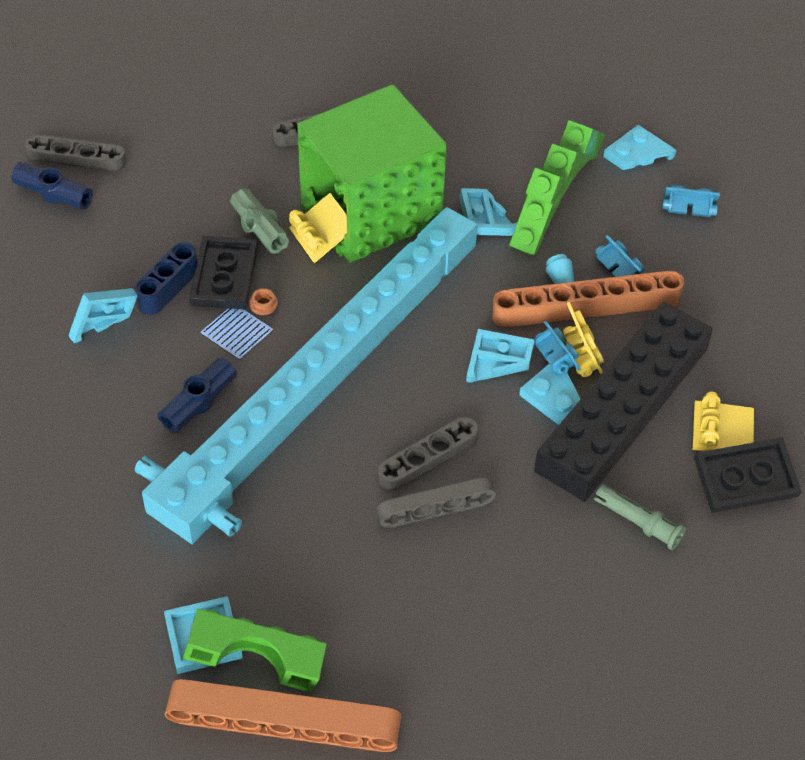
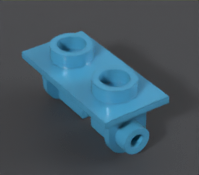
(702, 201)
(616, 254)
(557, 354)

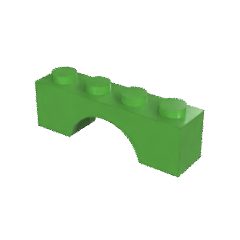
(294, 657)

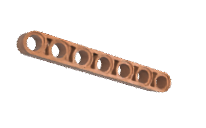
(591, 297)
(284, 715)

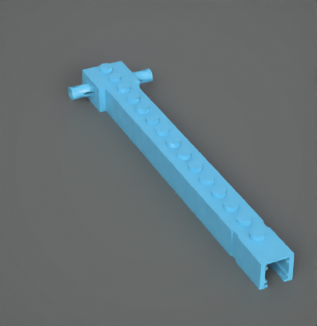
(200, 485)

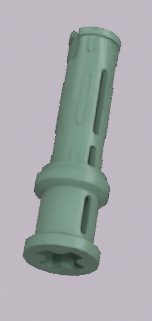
(651, 522)

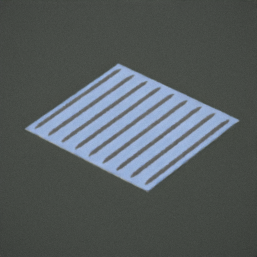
(236, 331)

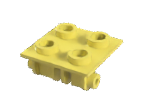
(320, 227)
(583, 342)
(721, 424)

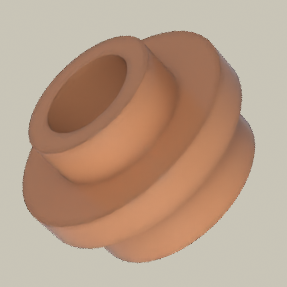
(263, 302)

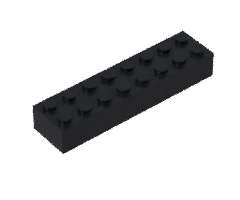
(622, 401)

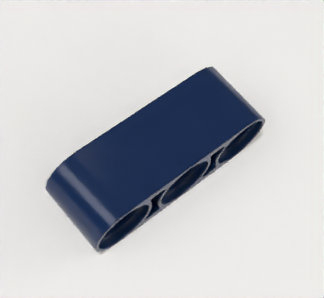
(166, 278)

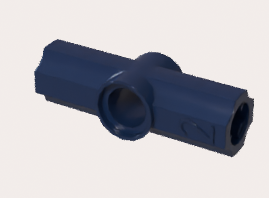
(52, 185)
(197, 395)

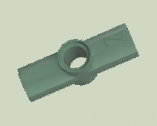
(259, 220)

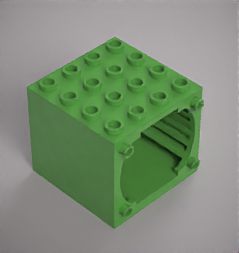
(377, 165)

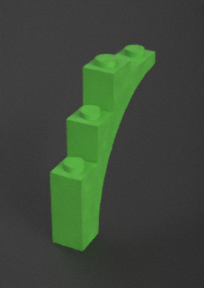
(550, 183)

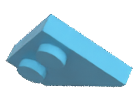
(637, 148)
(482, 209)
(101, 310)
(498, 355)
(551, 394)

